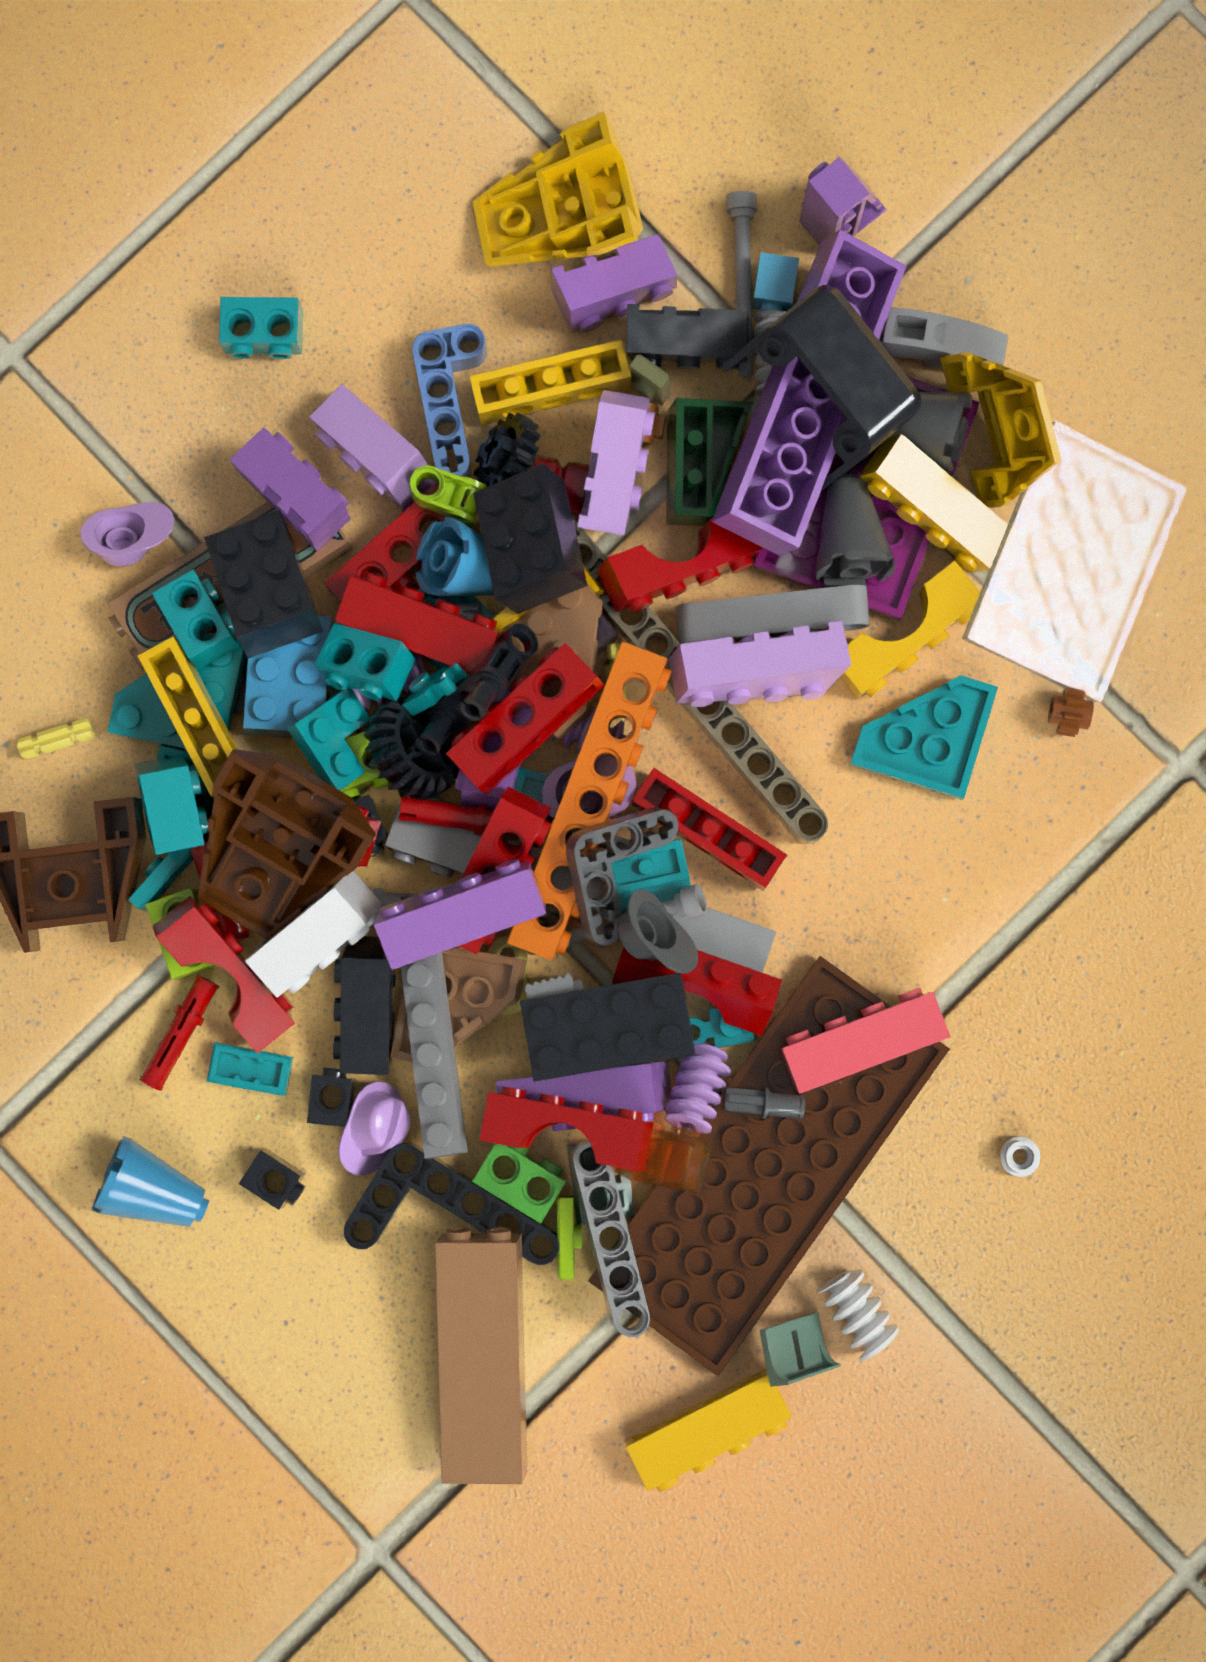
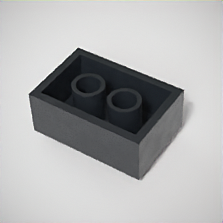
(530, 539)
(263, 584)

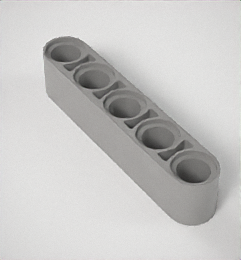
(773, 613)
(620, 1255)

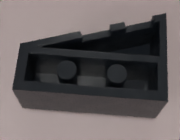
(686, 335)

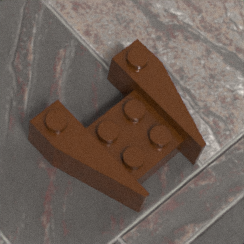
(74, 880)

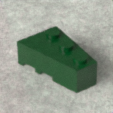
(699, 455)

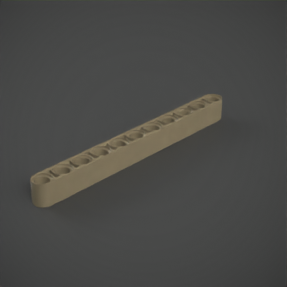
(725, 716)

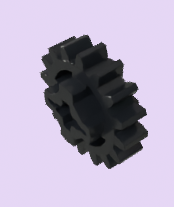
(507, 449)

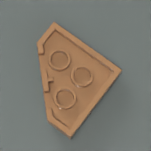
(564, 620)
(477, 993)

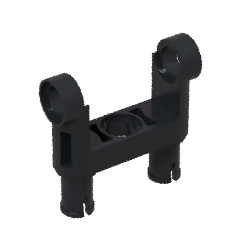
(485, 686)

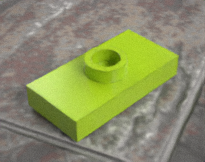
(568, 1237)

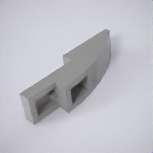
(933, 335)

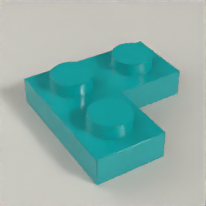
(322, 737)

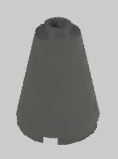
(939, 426)
(852, 536)

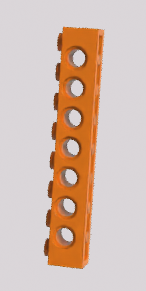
(629, 665)

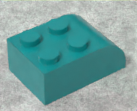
(170, 805)

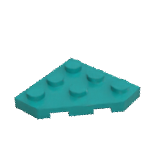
(141, 715)
(930, 738)

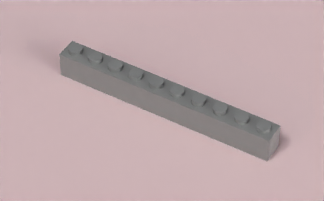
(452, 848)

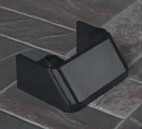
(847, 365)

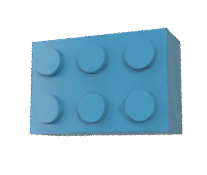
(284, 685)

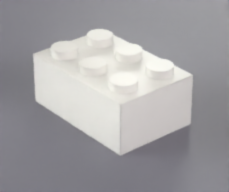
(315, 936)

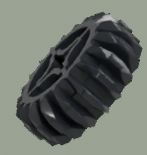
(399, 760)

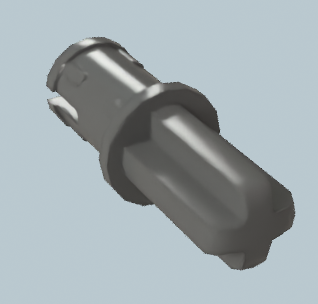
(764, 1103)

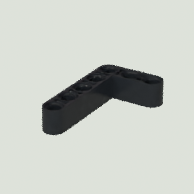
(452, 1200)

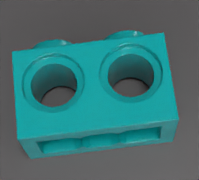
(263, 315)
(192, 621)
(367, 656)

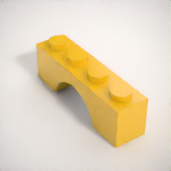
(945, 600)

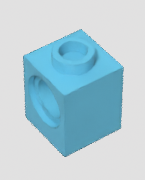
(775, 282)

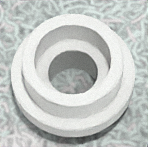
(1032, 1156)

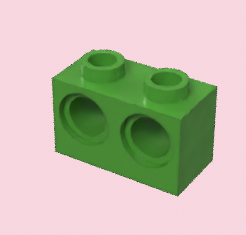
(514, 1189)

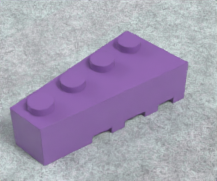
(458, 913)
(628, 1087)

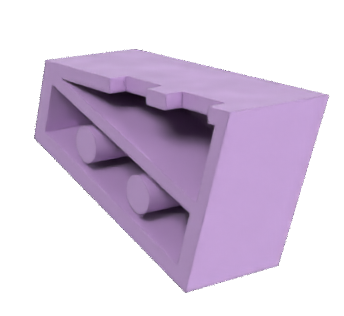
(369, 446)
(615, 462)

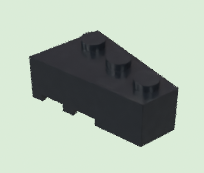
(364, 1008)

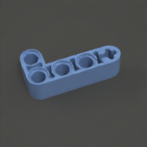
(441, 372)

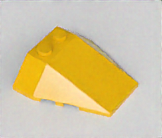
(563, 203)
(1015, 423)

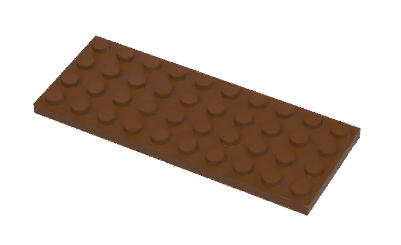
(769, 1182)

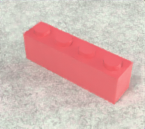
(864, 1042)

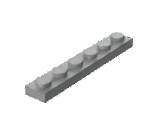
(433, 1058)

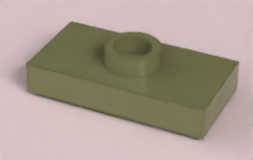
(649, 379)

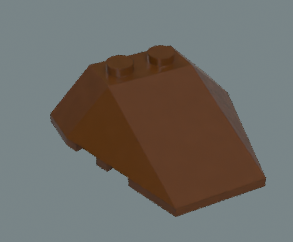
(276, 841)

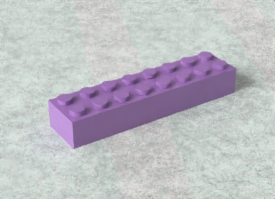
(795, 419)

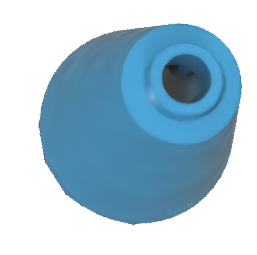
(453, 561)
(148, 1189)

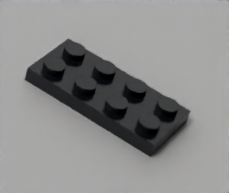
(607, 1027)

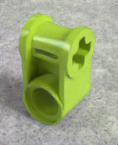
(449, 496)

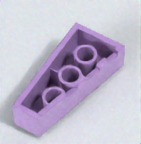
(760, 666)

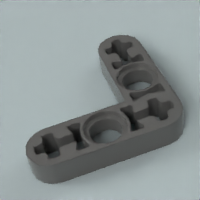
(599, 864)

